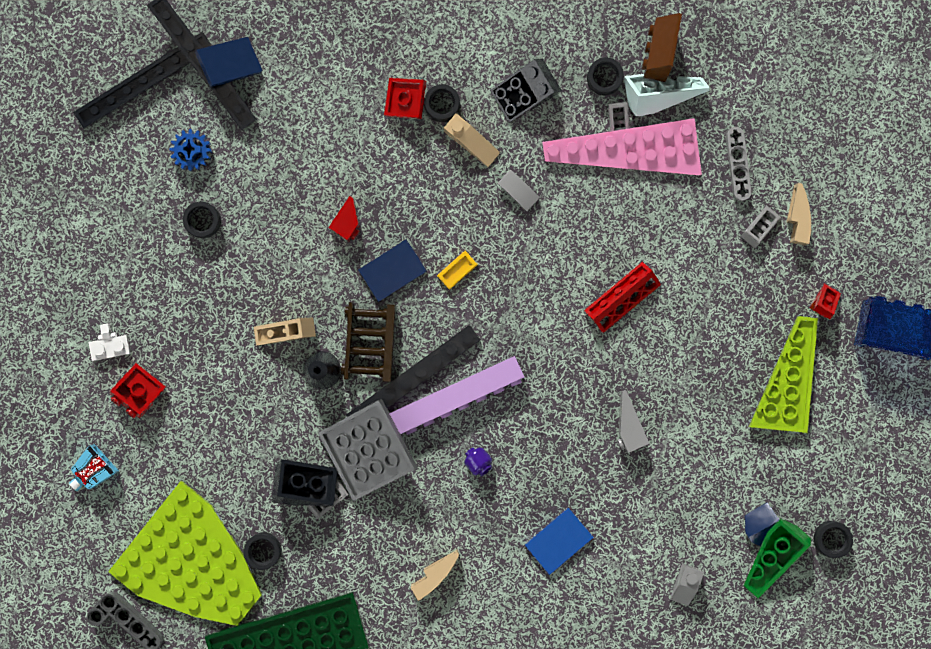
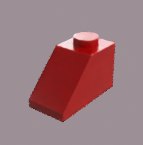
(346, 221)

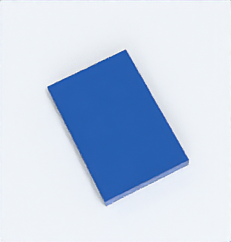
(558, 541)

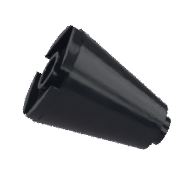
(329, 372)

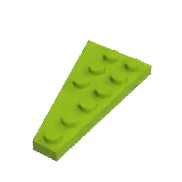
(788, 391)

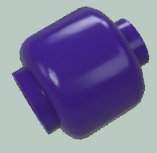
(478, 461)

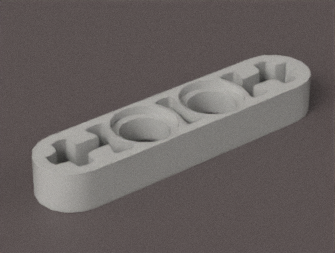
(735, 164)

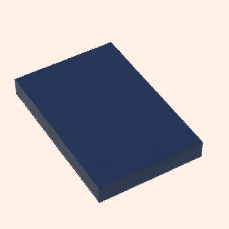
(228, 61)
(392, 270)

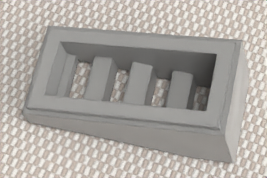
(616, 105)
(754, 237)
(343, 492)

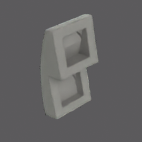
(518, 190)

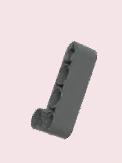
(129, 624)

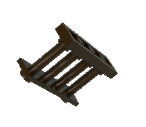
(386, 333)

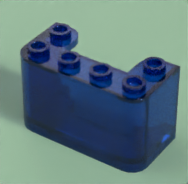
(895, 327)

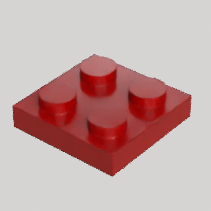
(405, 98)

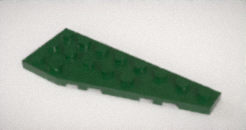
(320, 625)

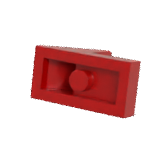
(826, 301)

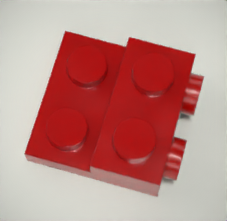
(136, 391)

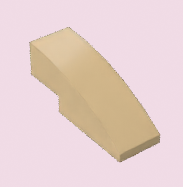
(800, 216)
(434, 574)

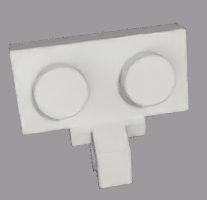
(109, 344)

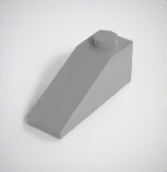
(630, 429)

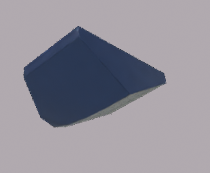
(759, 522)

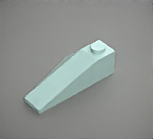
(651, 96)

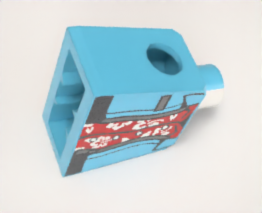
(92, 469)

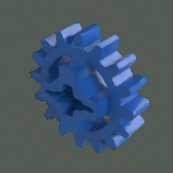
(182, 149)

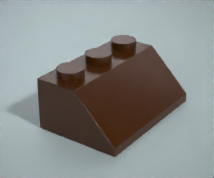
(661, 47)

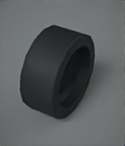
(608, 62)
(442, 88)
(187, 219)
(848, 543)
(248, 547)

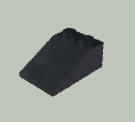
(303, 484)

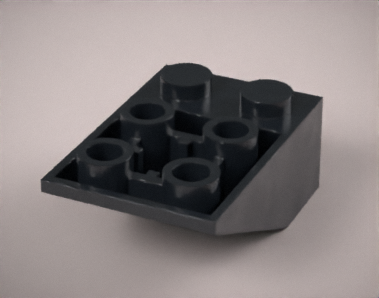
(525, 89)

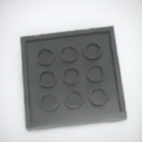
(367, 450)

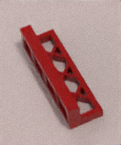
(621, 294)

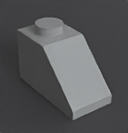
(686, 584)

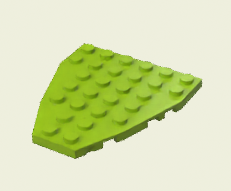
(189, 562)

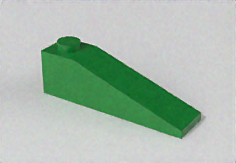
(779, 550)

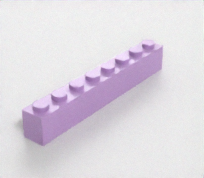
(457, 396)

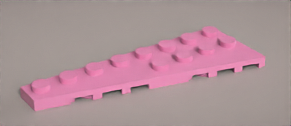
(656, 147)

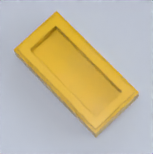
(457, 270)

